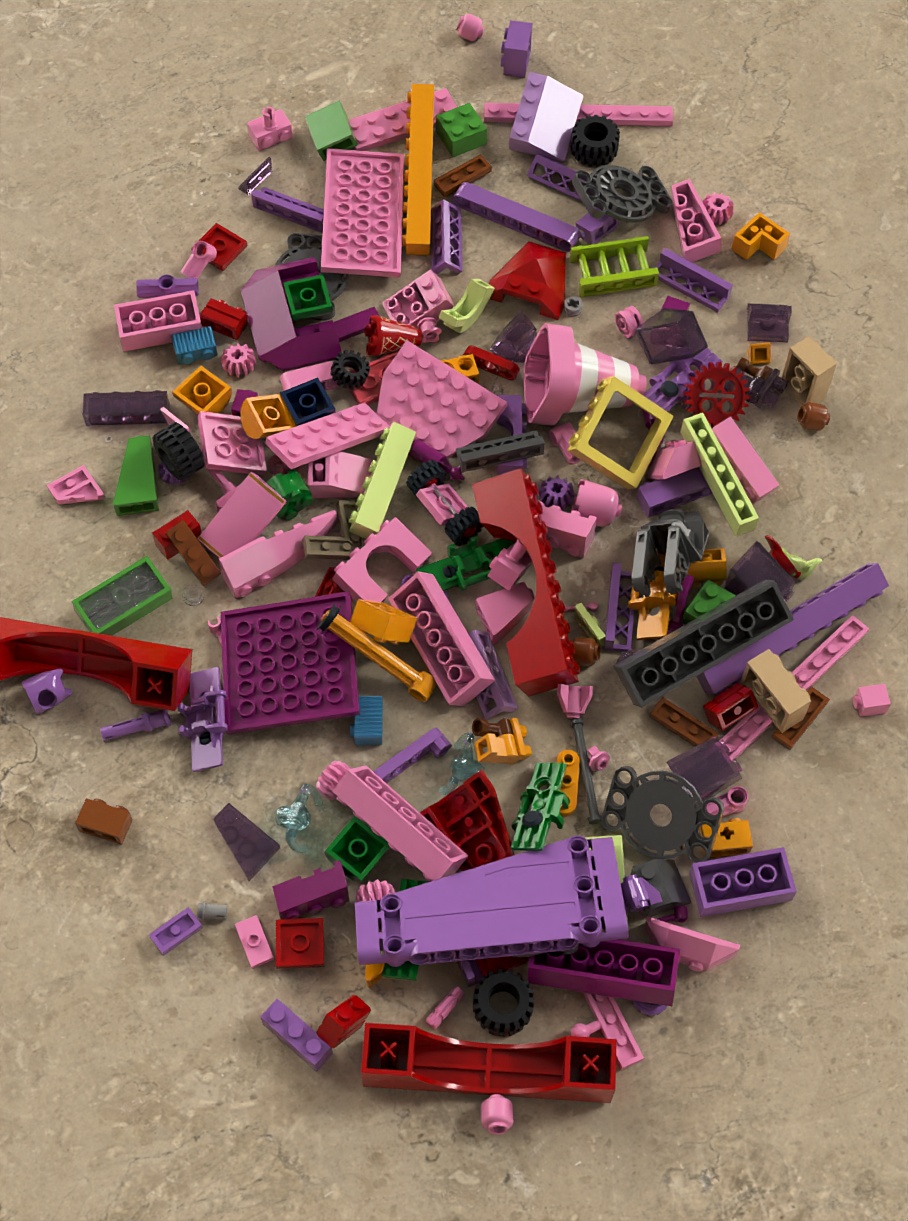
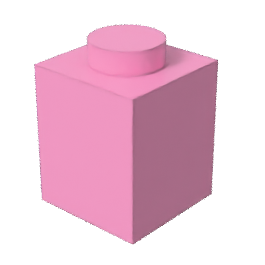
(871, 700)

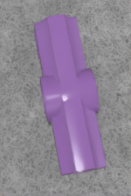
(166, 286)

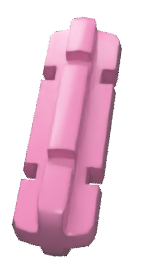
(445, 1007)

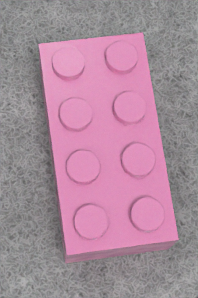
(155, 319)

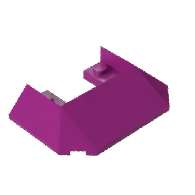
(272, 324)

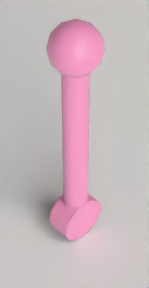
(592, 607)

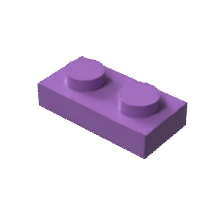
(175, 931)

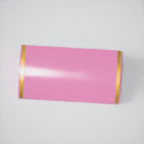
(242, 516)

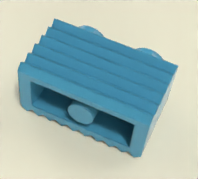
(194, 345)
(369, 723)

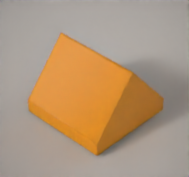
(759, 353)
(373, 973)

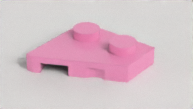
(75, 487)

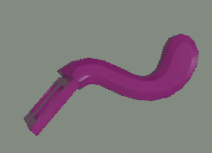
(676, 622)

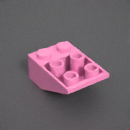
(419, 300)
(338, 475)

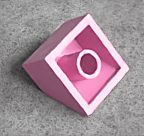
(674, 459)

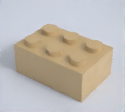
(808, 371)
(776, 690)

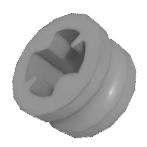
(576, 302)

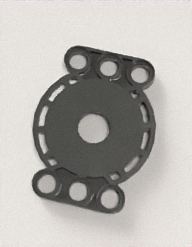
(632, 209)
(333, 280)
(685, 820)

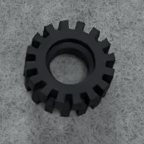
(353, 361)

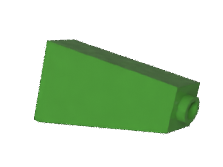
(137, 480)

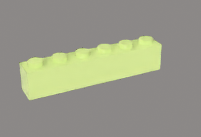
(720, 475)
(382, 481)

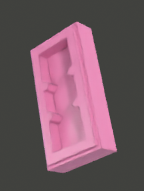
(254, 941)

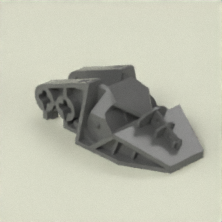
(680, 537)

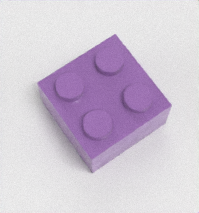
(516, 48)

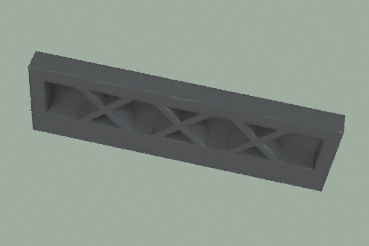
(500, 451)

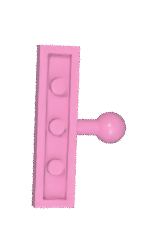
(613, 1026)

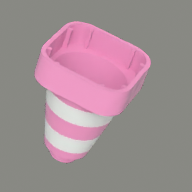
(565, 376)

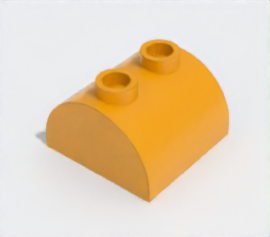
(203, 392)
(265, 416)
(711, 568)

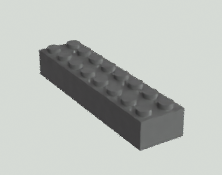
(703, 642)

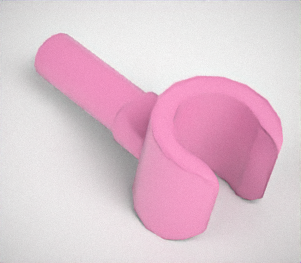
(216, 629)

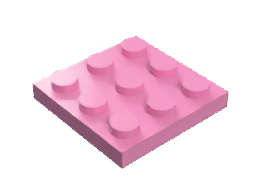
(228, 446)

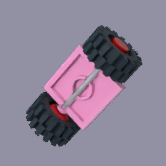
(444, 502)

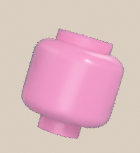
(470, 27)
(497, 1114)

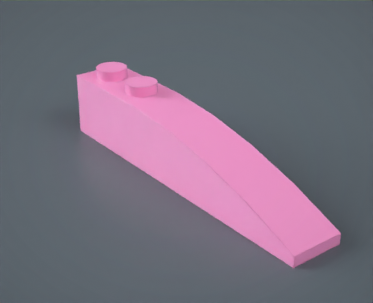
(268, 558)

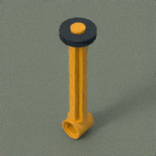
(419, 683)

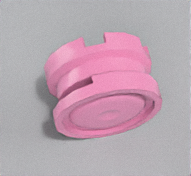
(628, 321)

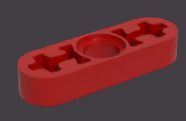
(493, 363)

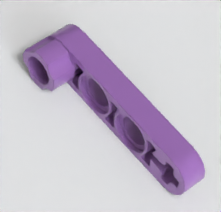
(432, 742)

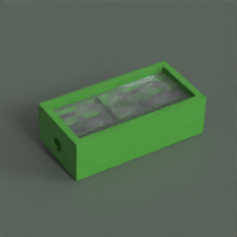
(123, 598)

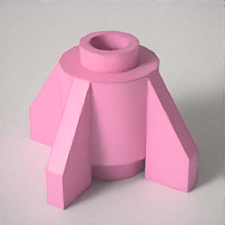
(574, 699)

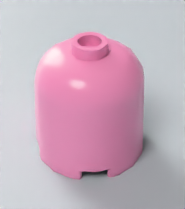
(597, 501)

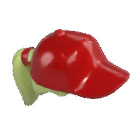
(790, 563)

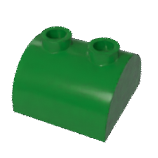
(307, 297)
(357, 849)

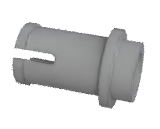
(211, 911)

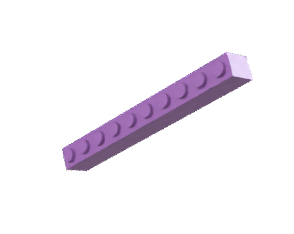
(808, 618)

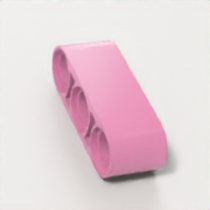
(302, 375)

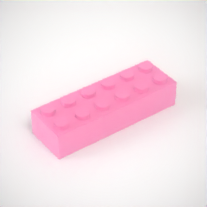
(443, 640)
(399, 823)

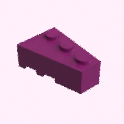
(312, 893)

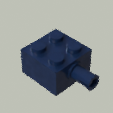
(308, 402)

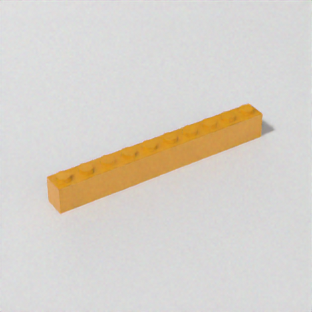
(420, 170)

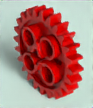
(718, 377)

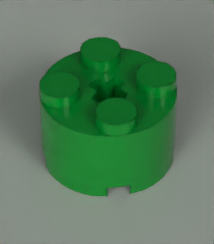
(293, 490)

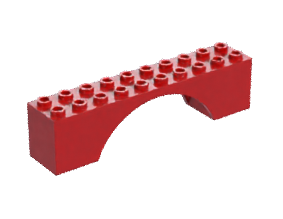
(541, 649)
(142, 670)
(553, 1069)

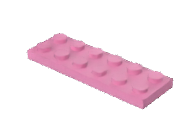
(390, 122)
(326, 435)

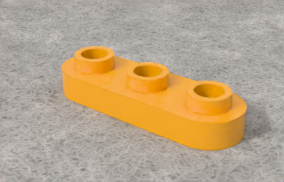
(572, 774)

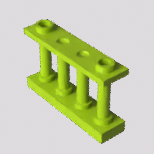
(614, 282)

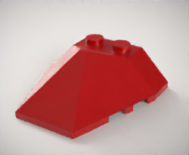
(535, 276)
(473, 821)

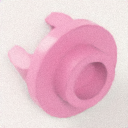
(597, 759)

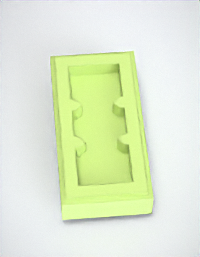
(589, 624)

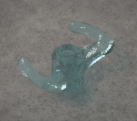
(463, 765)
(297, 816)

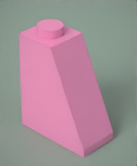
(504, 609)

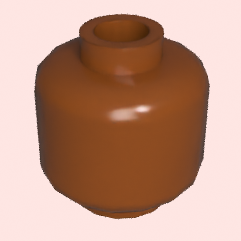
(813, 416)
(586, 651)

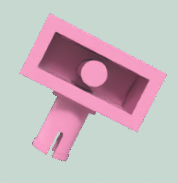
(269, 129)
(510, 565)

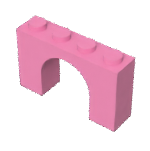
(392, 539)

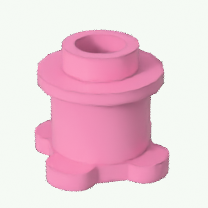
(430, 332)

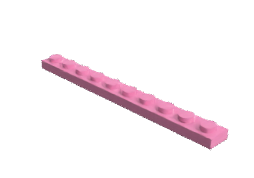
(618, 113)
(806, 675)

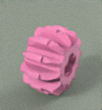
(719, 207)
(238, 360)
(330, 778)
(374, 891)

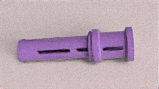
(146, 722)

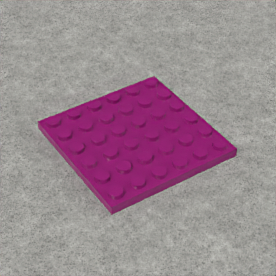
(285, 669)

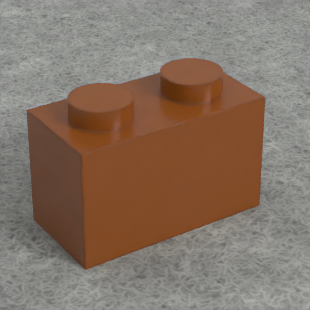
(104, 820)

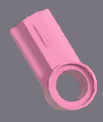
(198, 261)
(560, 437)
(730, 806)

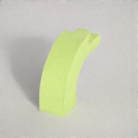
(469, 307)

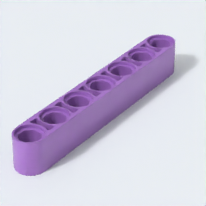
(516, 216)

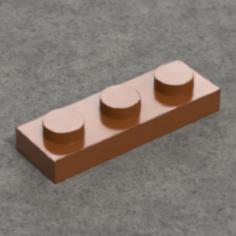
(466, 172)
(193, 553)
(681, 723)
(793, 734)

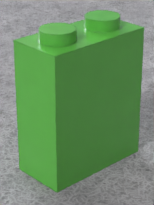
(331, 129)

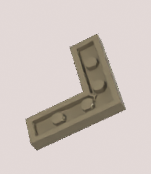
(335, 547)

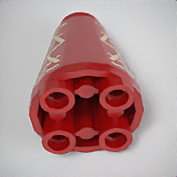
(389, 335)

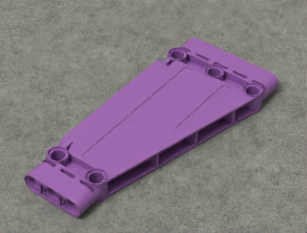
(500, 908)

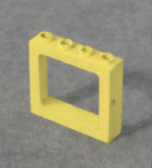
(579, 441)

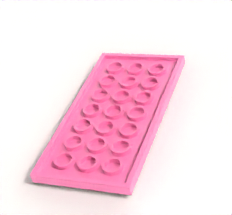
(363, 213)

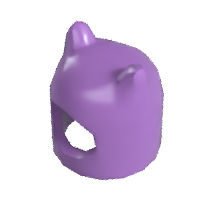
(46, 690)

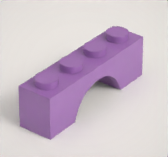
(512, 420)

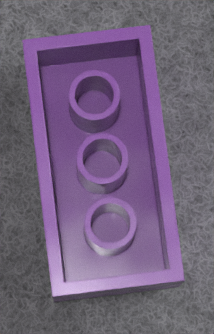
(742, 882)

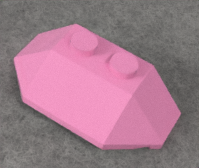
(696, 949)

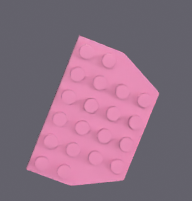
(436, 401)

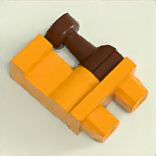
(502, 740)

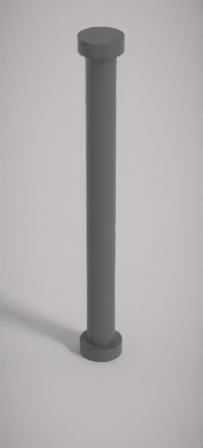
(577, 724)

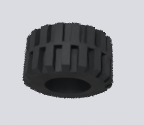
(605, 144)
(178, 451)
(503, 983)

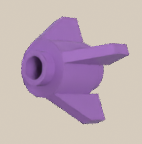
(637, 893)

